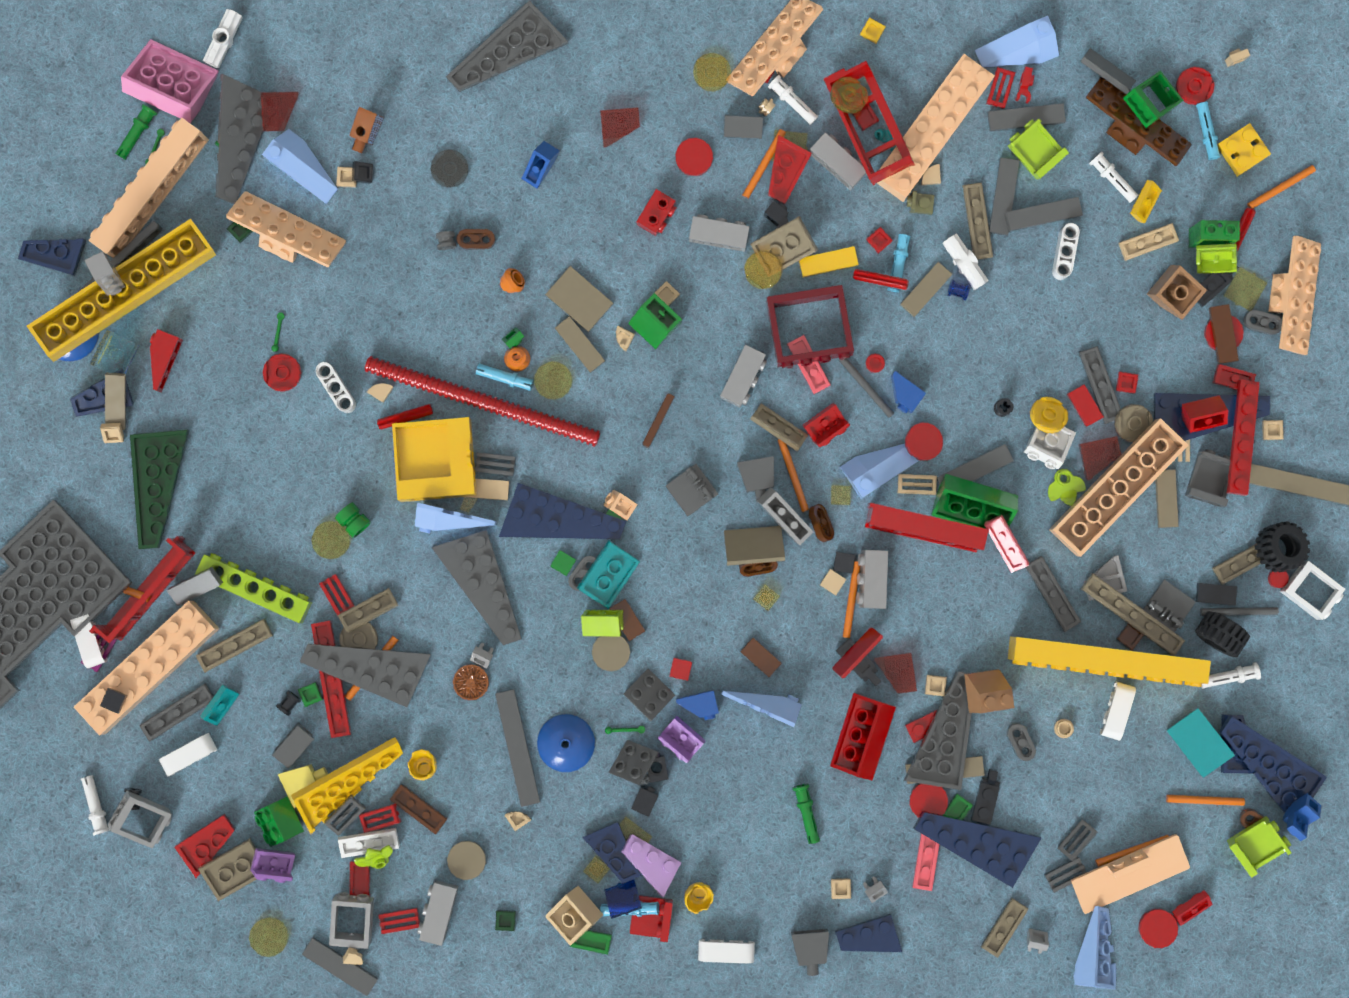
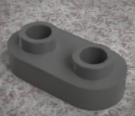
(1262, 322)
(580, 571)
(1021, 741)

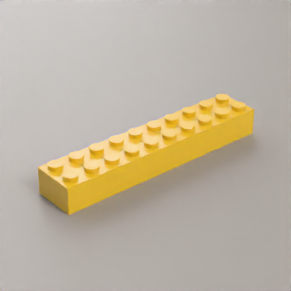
(143, 278)
(1109, 660)

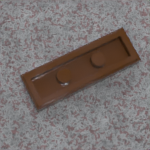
(1223, 334)
(658, 420)
(418, 809)

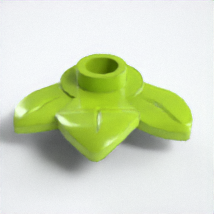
(1065, 490)
(375, 858)

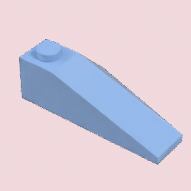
(1026, 45)
(296, 160)
(876, 468)
(440, 519)
(776, 706)
(1094, 962)

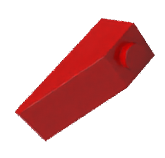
(163, 354)

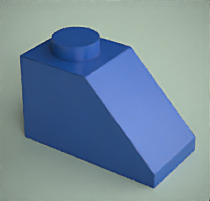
(540, 164)
(906, 393)
(700, 704)

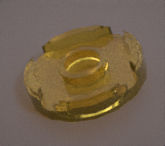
(711, 72)
(848, 95)
(763, 269)
(557, 385)
(330, 540)
(268, 937)

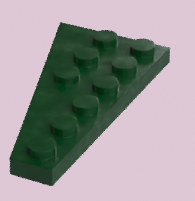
(155, 472)

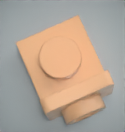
(620, 504)

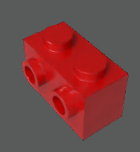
(656, 213)
(1204, 414)

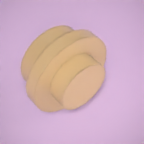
(766, 106)
(1063, 728)

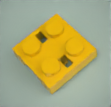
(1243, 151)

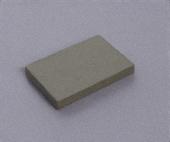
(788, 242)
(579, 299)
(754, 545)
(230, 870)

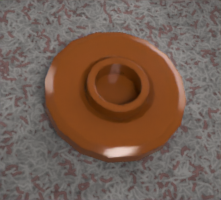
(470, 682)

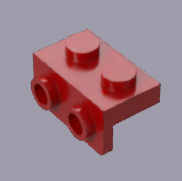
(826, 425)

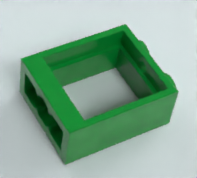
(1144, 108)
(1208, 233)

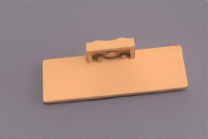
(777, 47)
(285, 232)
(1295, 294)
(1130, 873)

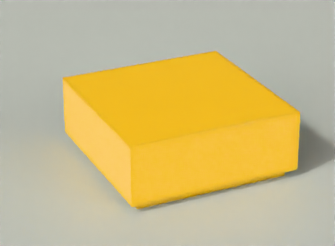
(872, 30)

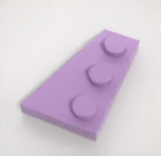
(653, 863)

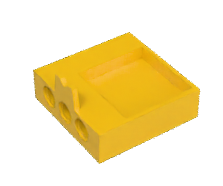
(434, 459)

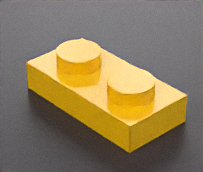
(1145, 201)

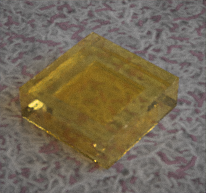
(840, 495)
(766, 597)
(596, 869)

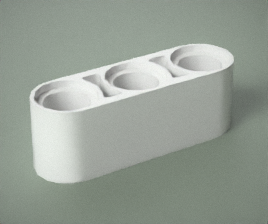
(1069, 243)
(329, 381)
(88, 644)
(1118, 712)
(188, 754)
(726, 952)

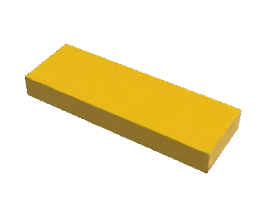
(828, 262)

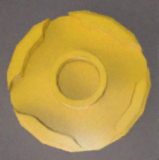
(1048, 415)

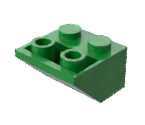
(655, 321)
(278, 822)

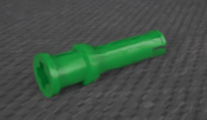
(140, 124)
(805, 804)

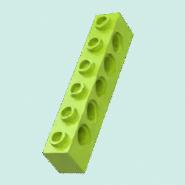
(301, 602)

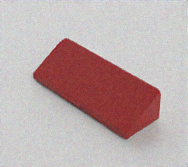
(857, 652)

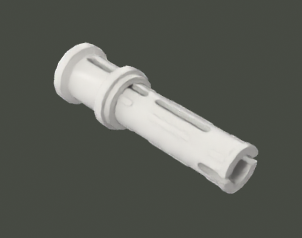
(786, 93)
(1130, 194)
(1239, 674)
(96, 814)

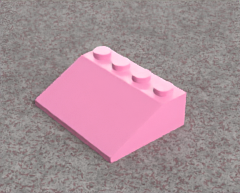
(169, 80)

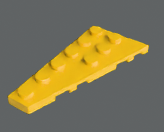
(329, 792)

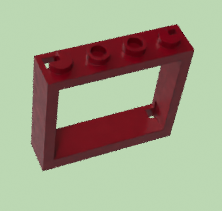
(805, 297)

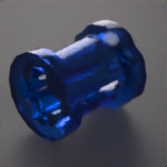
(958, 290)

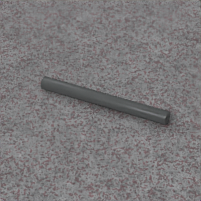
(867, 387)
(1242, 611)

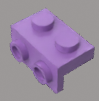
(681, 739)
(272, 865)

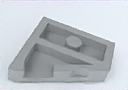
(1112, 574)

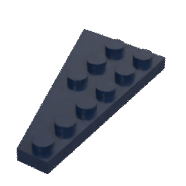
(1169, 408)
(548, 516)
(1276, 769)
(988, 847)

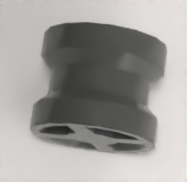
(446, 240)

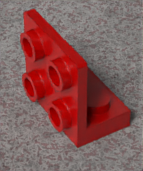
(653, 925)

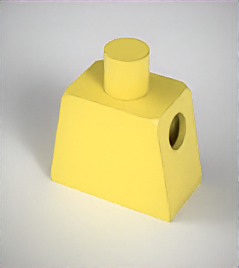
(299, 778)

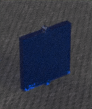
(622, 899)

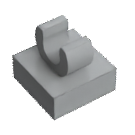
(481, 656)
(875, 891)
(1037, 940)

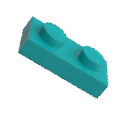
(219, 705)

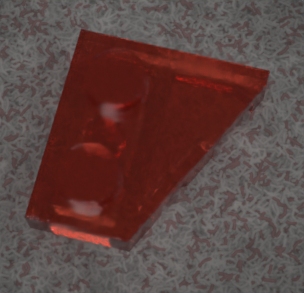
(277, 109)
(618, 124)
(1098, 455)
(899, 671)

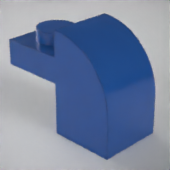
(1300, 815)

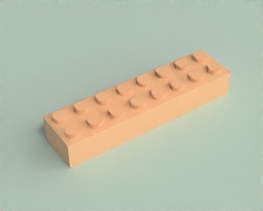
(937, 123)
(149, 188)
(1118, 487)
(148, 665)

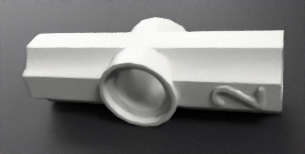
(227, 27)
(965, 261)

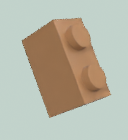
(1176, 291)
(988, 692)

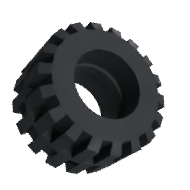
(1294, 541)
(1222, 634)

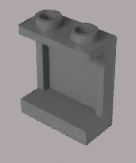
(1209, 478)

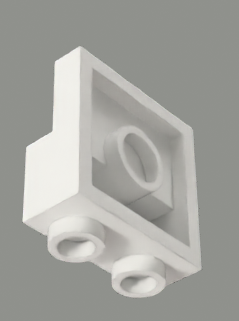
(1050, 447)

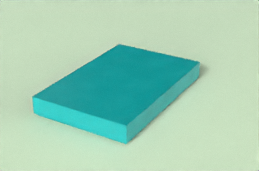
(608, 574)
(1200, 742)

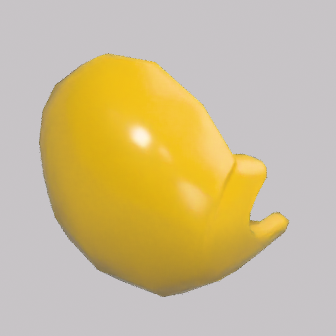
(424, 771)
(698, 904)

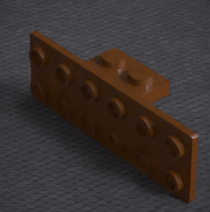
(1130, 131)

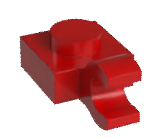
(1026, 81)

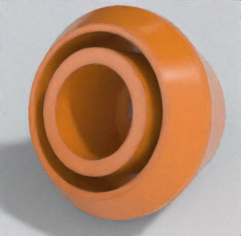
(512, 281)
(523, 356)

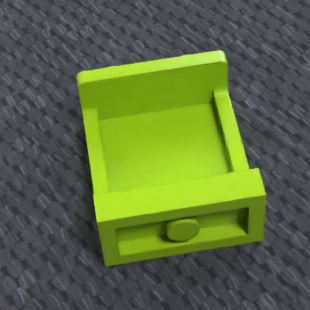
(1036, 149)
(1258, 845)

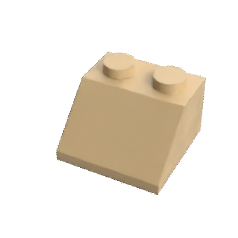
(574, 915)

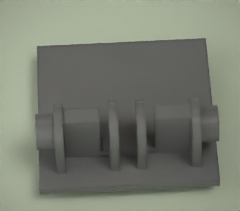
(691, 490)
(1169, 606)
(649, 694)
(634, 763)

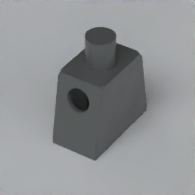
(757, 475)
(811, 948)

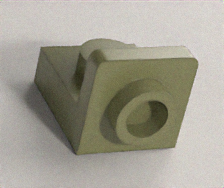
(920, 203)

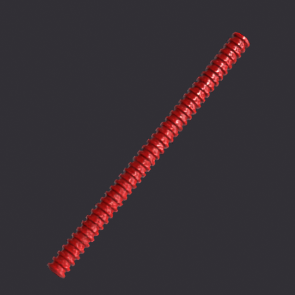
(480, 400)

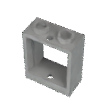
(124, 808)
(346, 939)

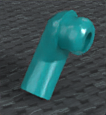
(884, 136)

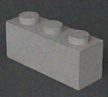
(838, 160)
(719, 233)
(105, 274)
(743, 376)
(785, 516)
(872, 579)
(437, 912)

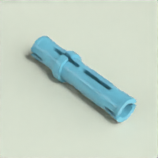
(1203, 109)
(900, 256)
(505, 377)
(647, 908)

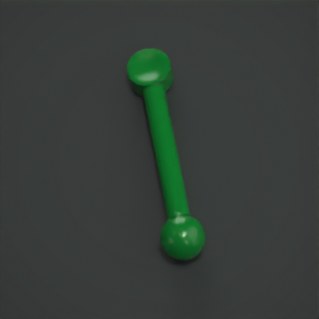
(160, 132)
(280, 316)
(641, 729)

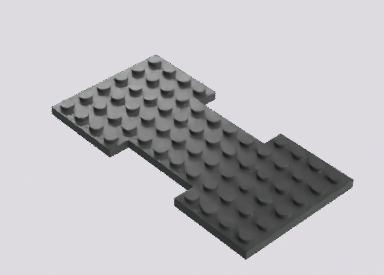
(49, 581)

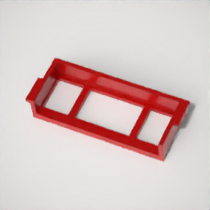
(858, 72)
(926, 528)
(152, 585)

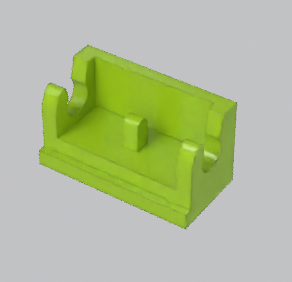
(1216, 258)
(602, 623)

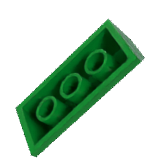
(972, 502)

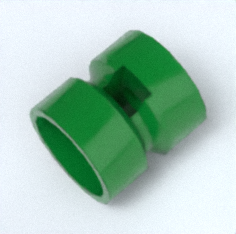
(354, 522)

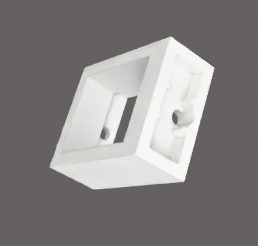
(1298, 577)

